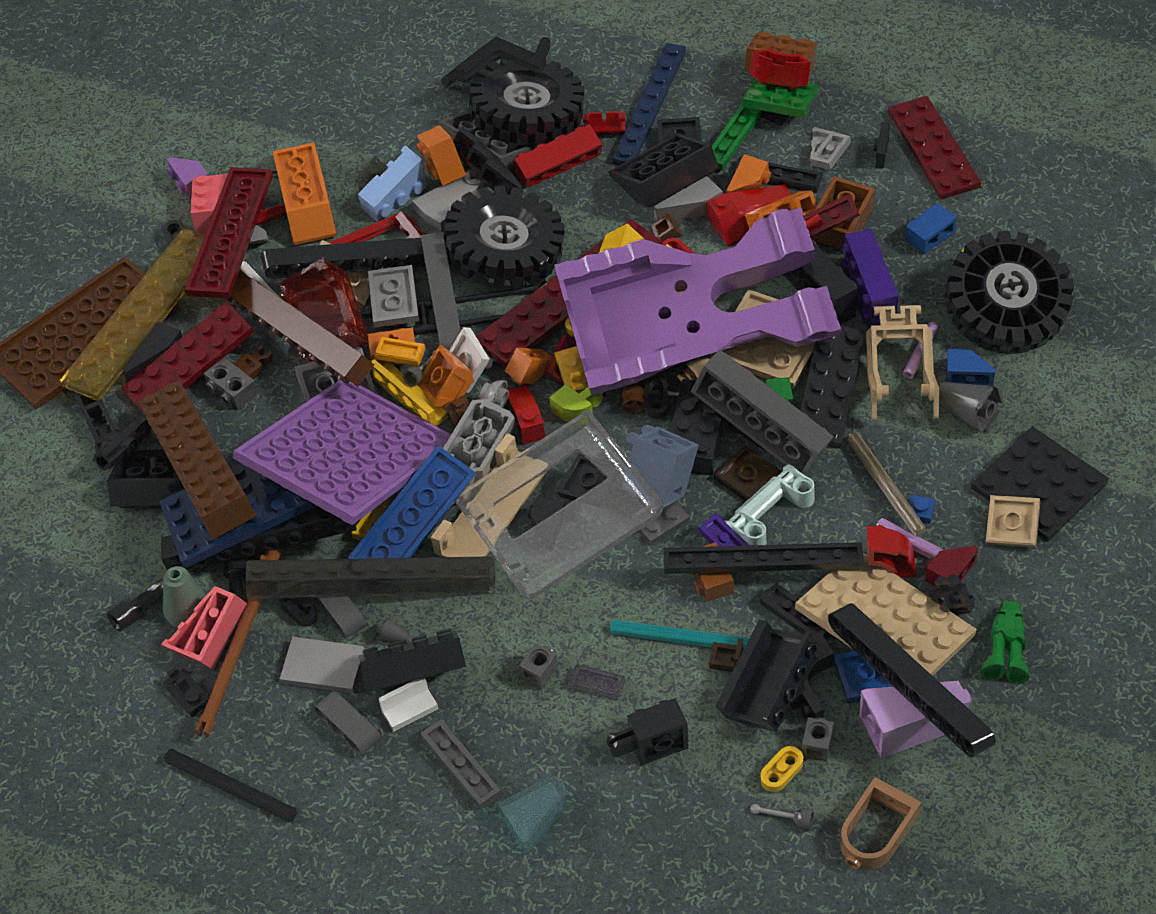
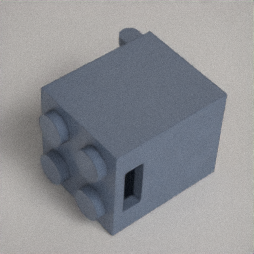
(663, 461)

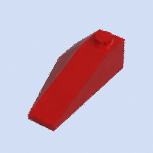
(729, 210)

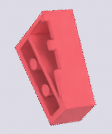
(208, 628)

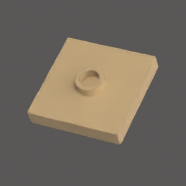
(1013, 521)

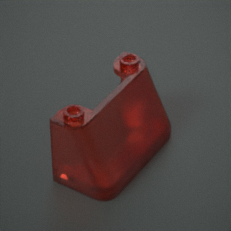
(328, 299)

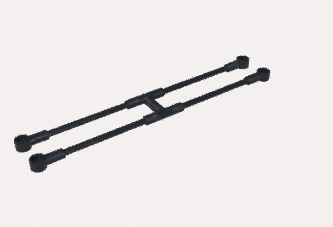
(424, 305)

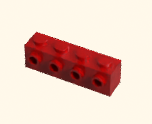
(557, 156)

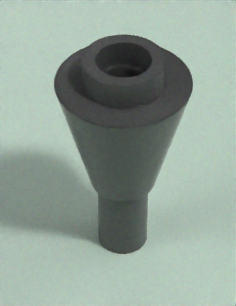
(393, 632)

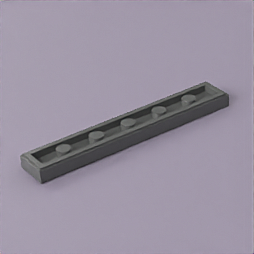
(441, 288)

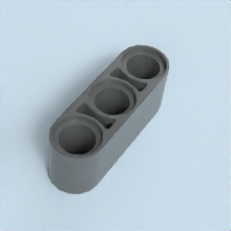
(342, 614)
(347, 723)

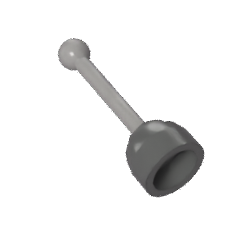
(413, 374)
(802, 818)

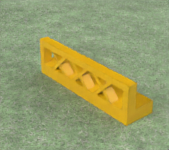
(409, 396)

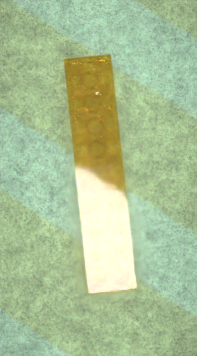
(135, 318)

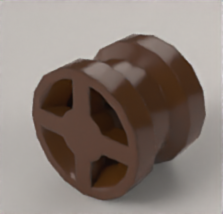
(633, 399)

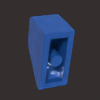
(968, 368)

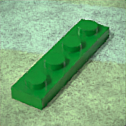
(734, 134)

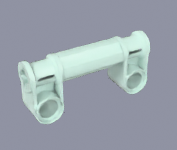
(790, 484)

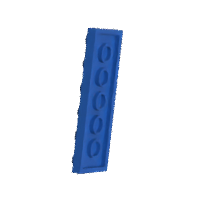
(416, 508)

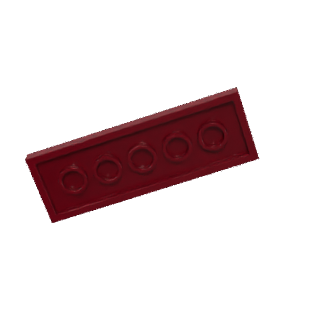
(934, 147)
(192, 353)

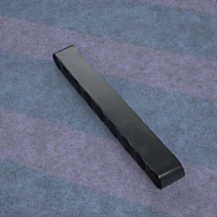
(348, 256)
(912, 680)

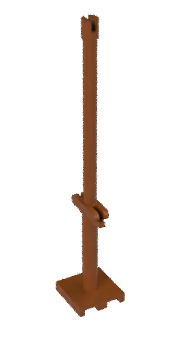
(207, 720)

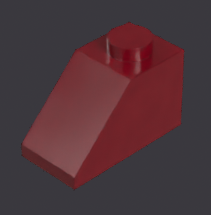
(950, 562)

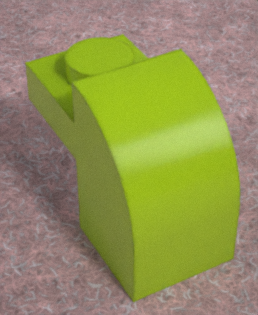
(569, 404)

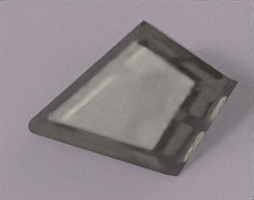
(375, 168)

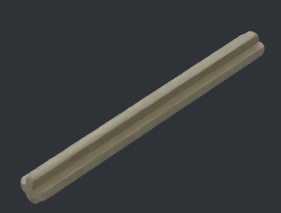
(886, 484)

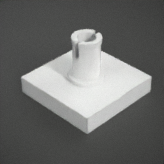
(471, 353)

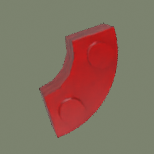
(780, 68)
(891, 551)

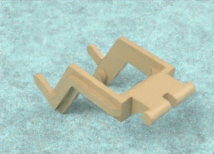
(900, 327)

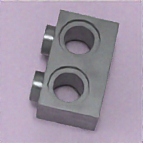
(230, 384)

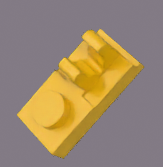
(572, 369)

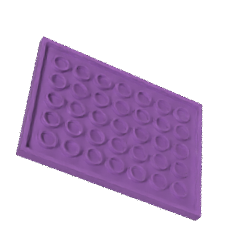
(343, 450)

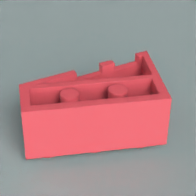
(204, 199)

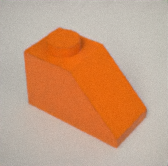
(750, 174)
(527, 365)

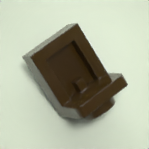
(725, 656)

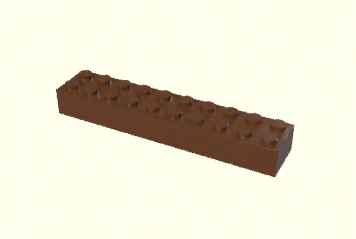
(197, 460)

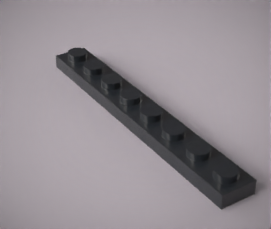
(763, 558)

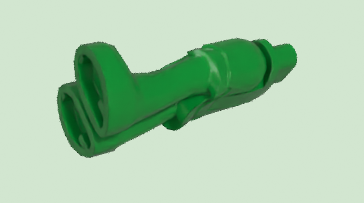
(1008, 634)

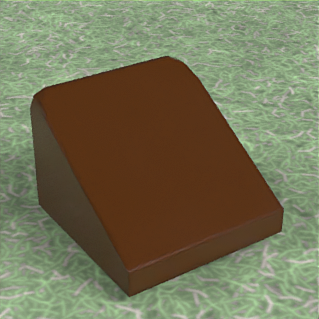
(666, 228)

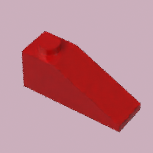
(526, 414)

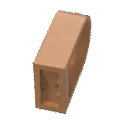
(891, 798)

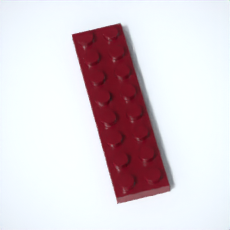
(229, 233)

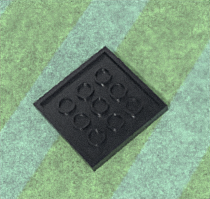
(1043, 470)

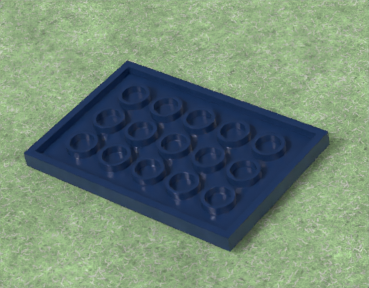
(268, 499)

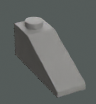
(688, 202)

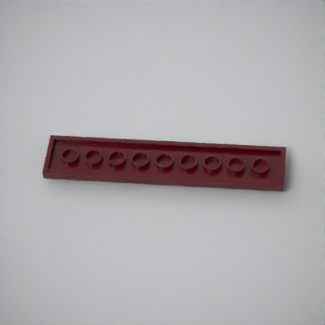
(536, 315)

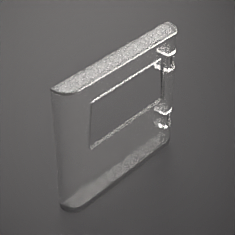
(576, 531)

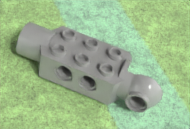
(482, 430)

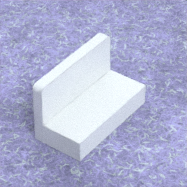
(407, 704)

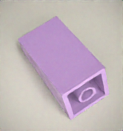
(895, 722)

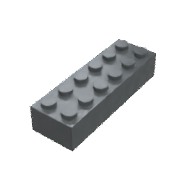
(761, 413)

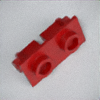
(614, 122)

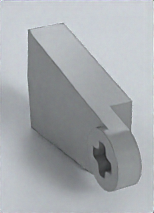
(434, 205)

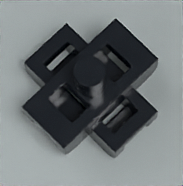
(949, 589)

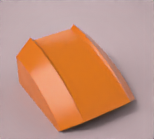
(445, 377)

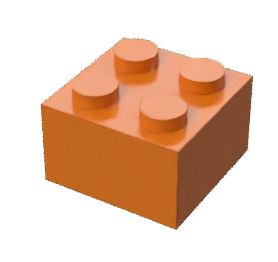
(440, 155)

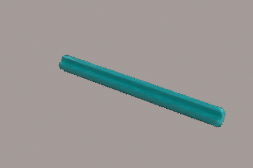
(672, 634)

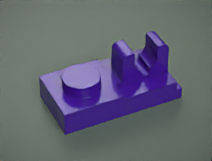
(718, 531)

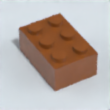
(781, 44)
(864, 200)

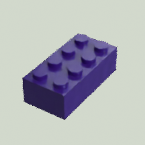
(869, 271)

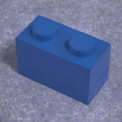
(930, 228)

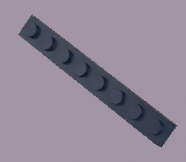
(649, 103)

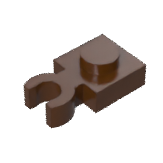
(253, 364)

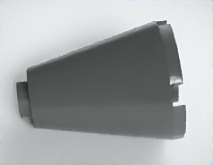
(972, 403)

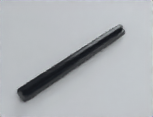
(230, 785)

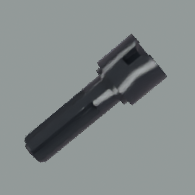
(236, 573)
(127, 612)

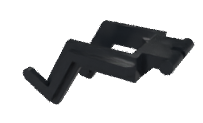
(495, 50)

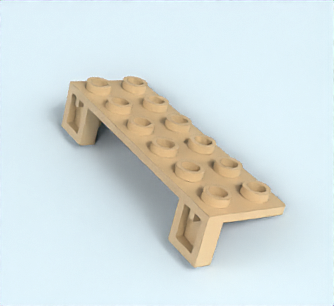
(461, 537)

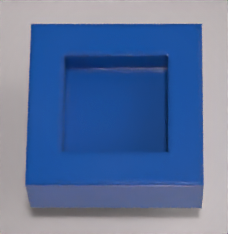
(923, 507)

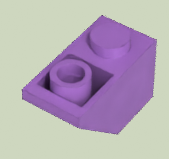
(183, 172)

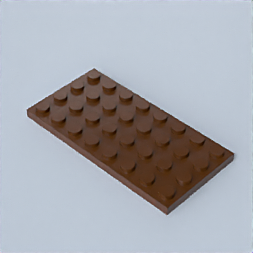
(49, 344)

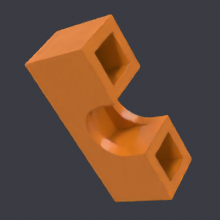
(800, 199)

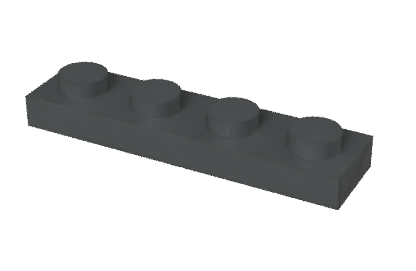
(461, 764)

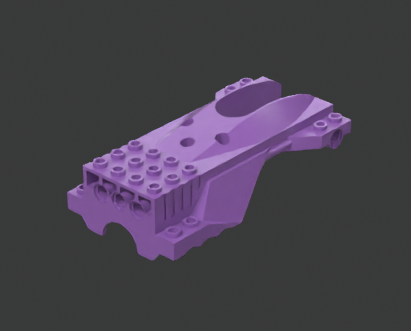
(626, 291)

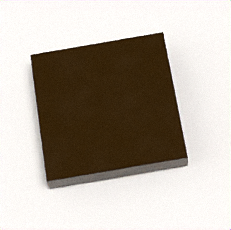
(746, 473)

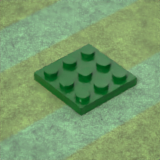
(781, 98)

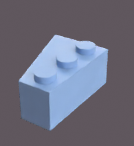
(394, 187)

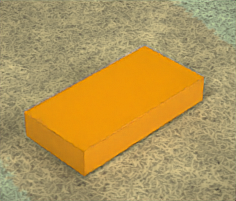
(399, 351)

